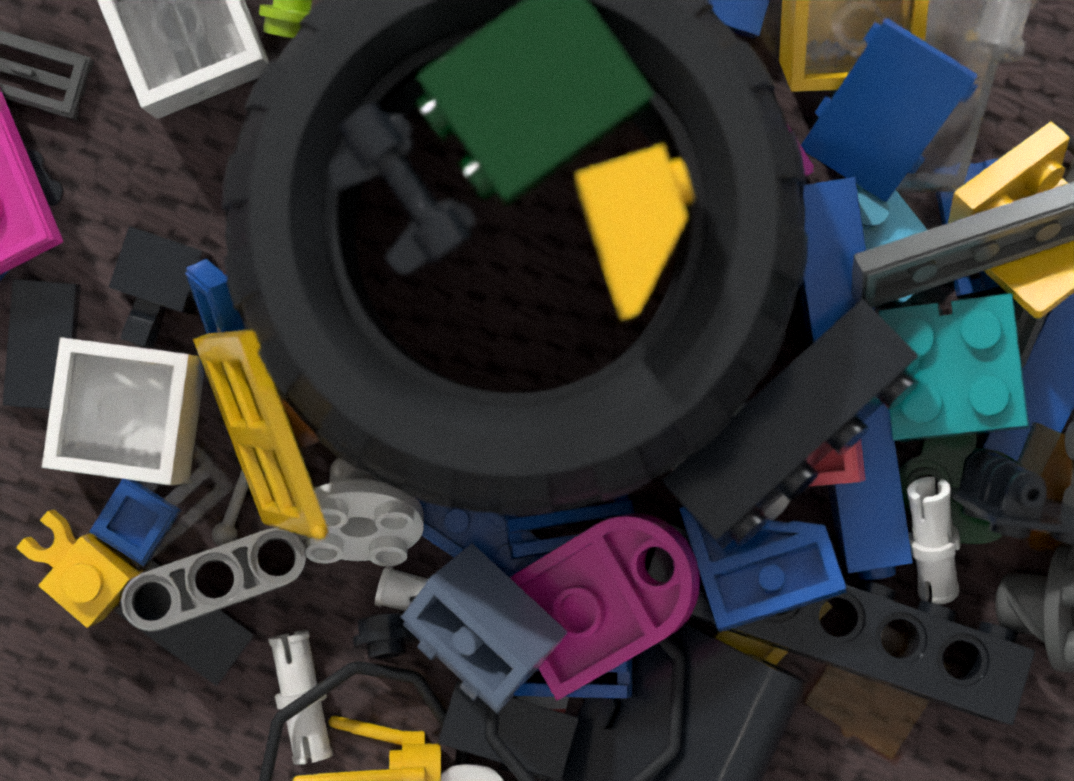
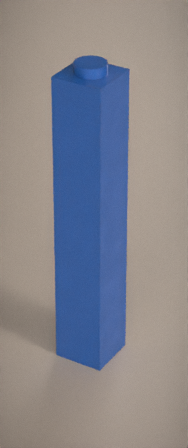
(867, 513)

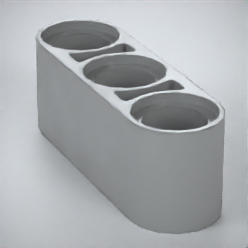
(181, 576)

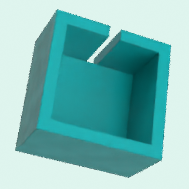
(966, 369)

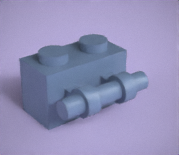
(482, 627)

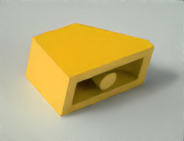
(634, 220)

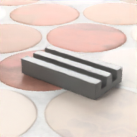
(74, 87)

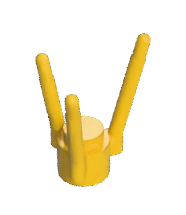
(412, 763)

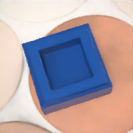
(135, 521)

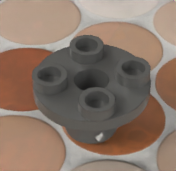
(1043, 607)

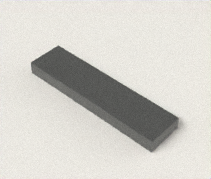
(964, 247)

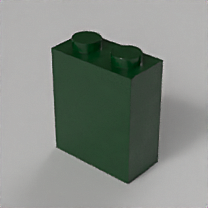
(531, 94)

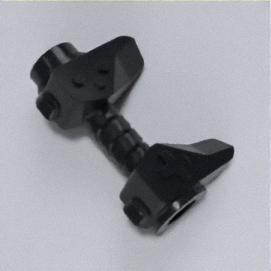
(381, 148)

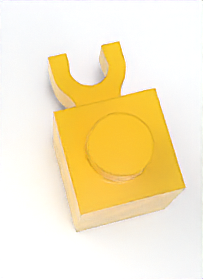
(85, 573)

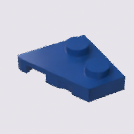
(768, 574)

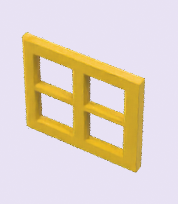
(260, 433)

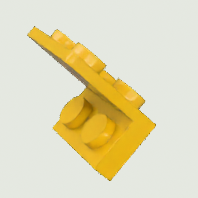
(1032, 167)

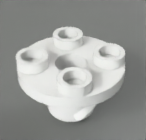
(364, 519)

